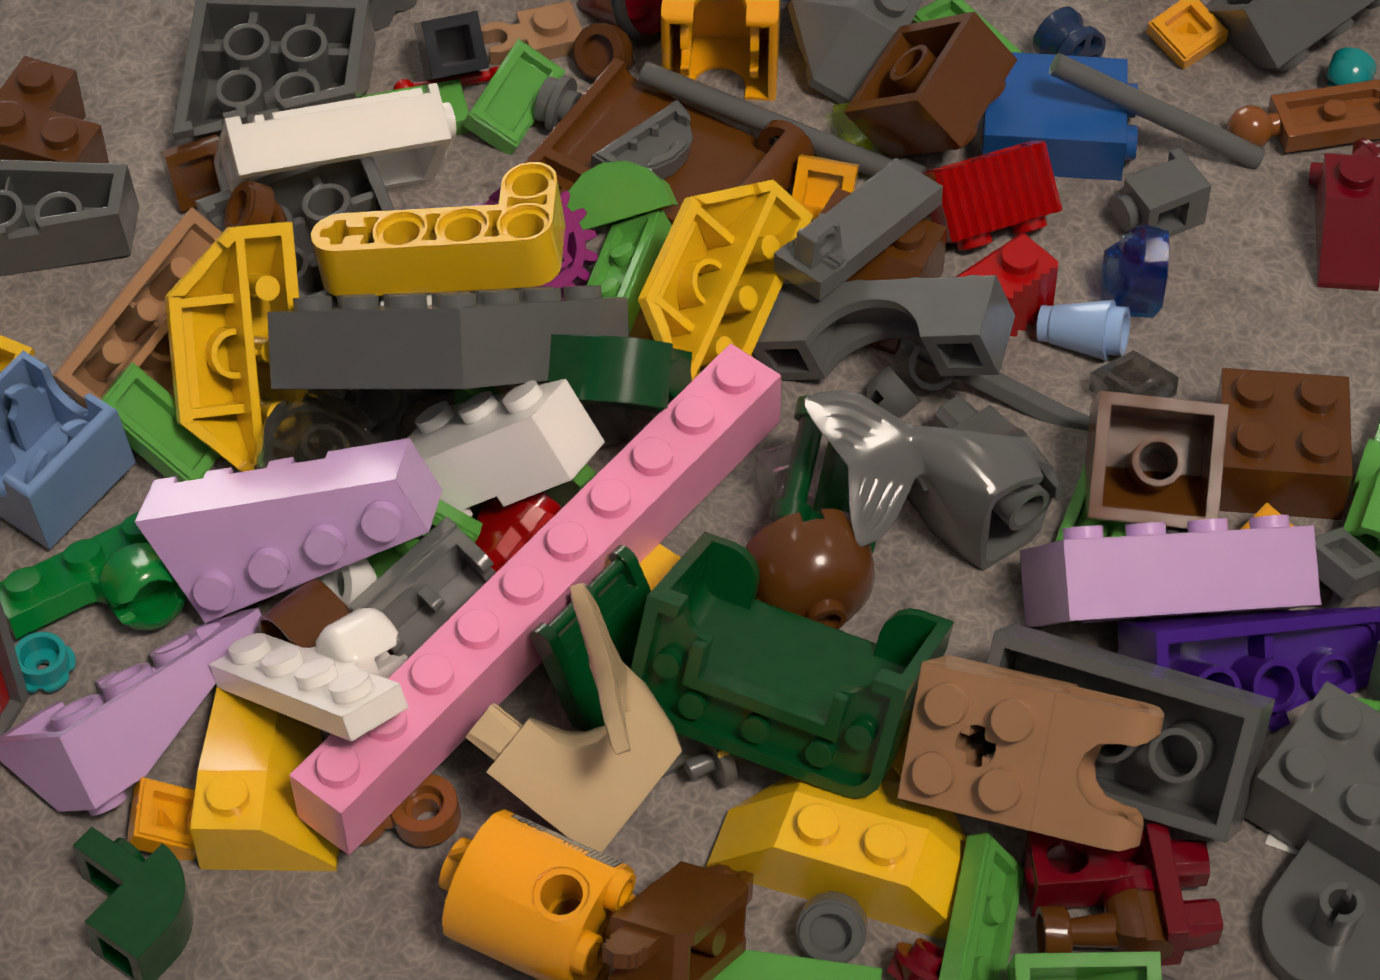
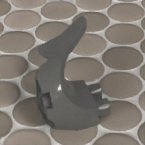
(967, 476)

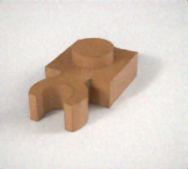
(545, 28)

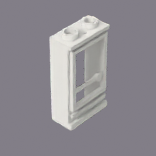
(399, 129)

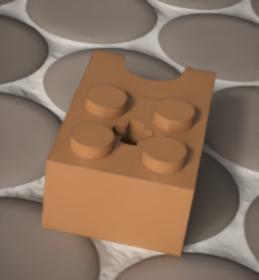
(1043, 754)

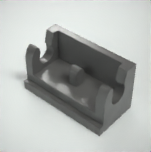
(428, 585)

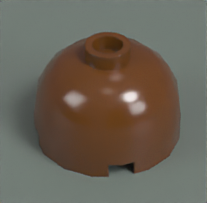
(814, 567)

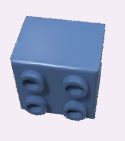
(54, 451)

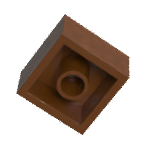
(931, 86)
(1286, 443)

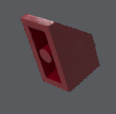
(1348, 222)

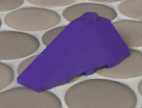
(1263, 652)

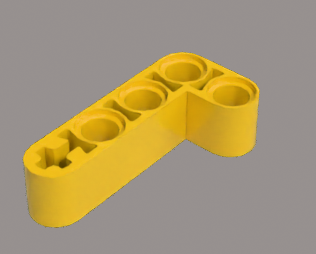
(448, 247)

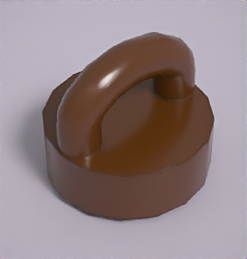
(598, 46)
(252, 205)

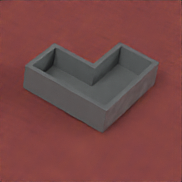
(452, 344)

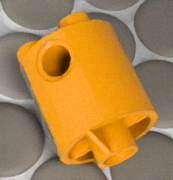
(533, 898)

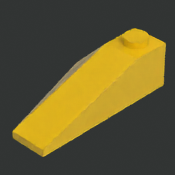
(245, 794)

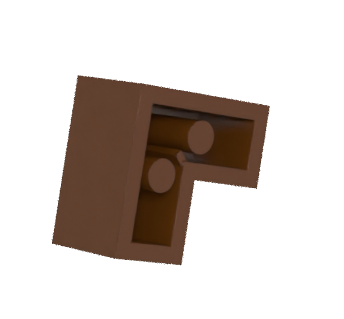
(46, 115)

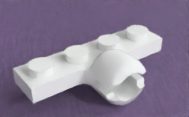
(331, 686)

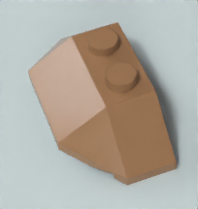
(136, 318)

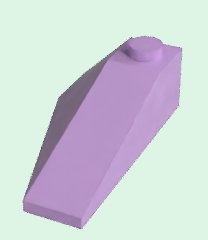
(109, 740)

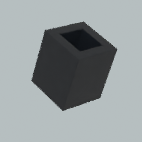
(451, 45)

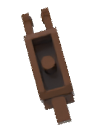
(680, 925)

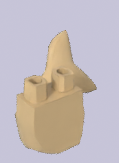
(591, 778)

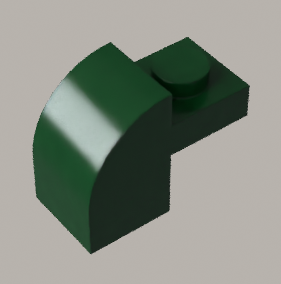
(620, 370)
(147, 905)

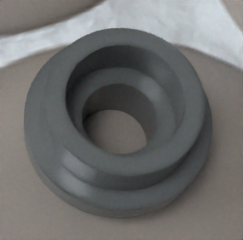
(555, 100)

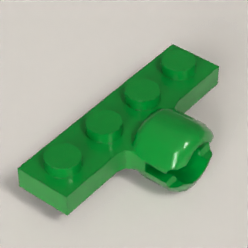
(108, 569)

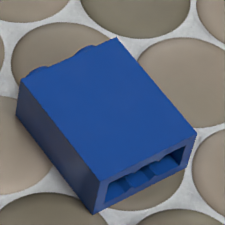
(1080, 130)

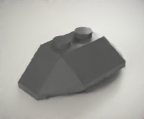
(845, 39)

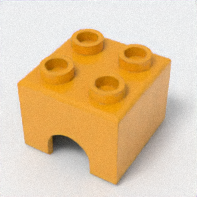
(725, 36)

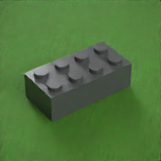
(1209, 739)

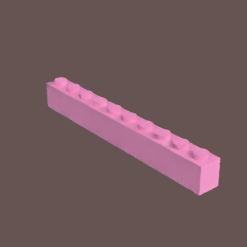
(487, 643)

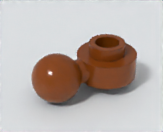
(432, 795)

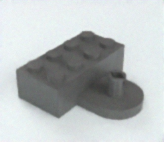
(1325, 803)

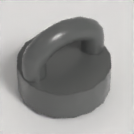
(832, 927)

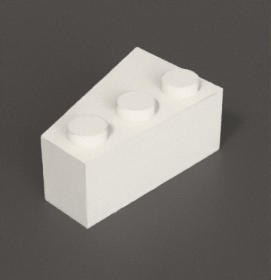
(506, 443)

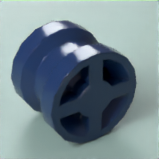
(1066, 34)

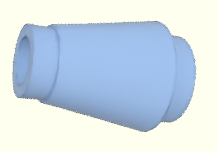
(1086, 327)

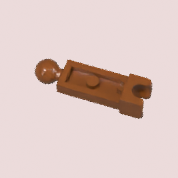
(1313, 117)

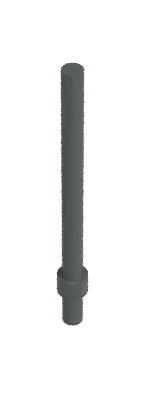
(757, 117)

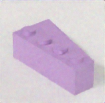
(285, 524)
(1170, 574)

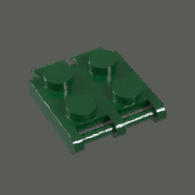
(621, 598)

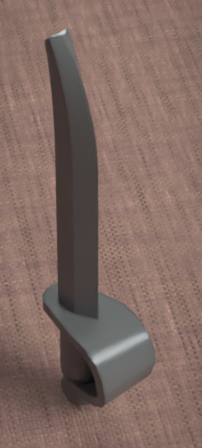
(1004, 389)

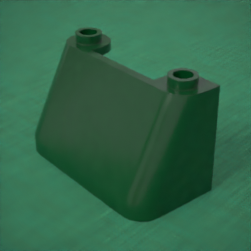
(778, 681)

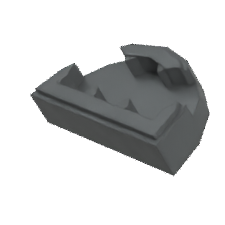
(657, 143)

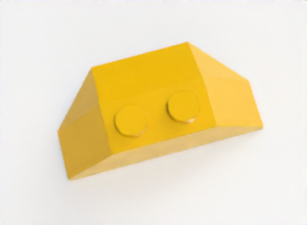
(718, 270)
(223, 340)
(876, 848)

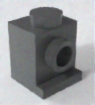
(1164, 196)

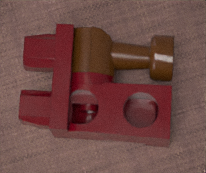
(1134, 886)

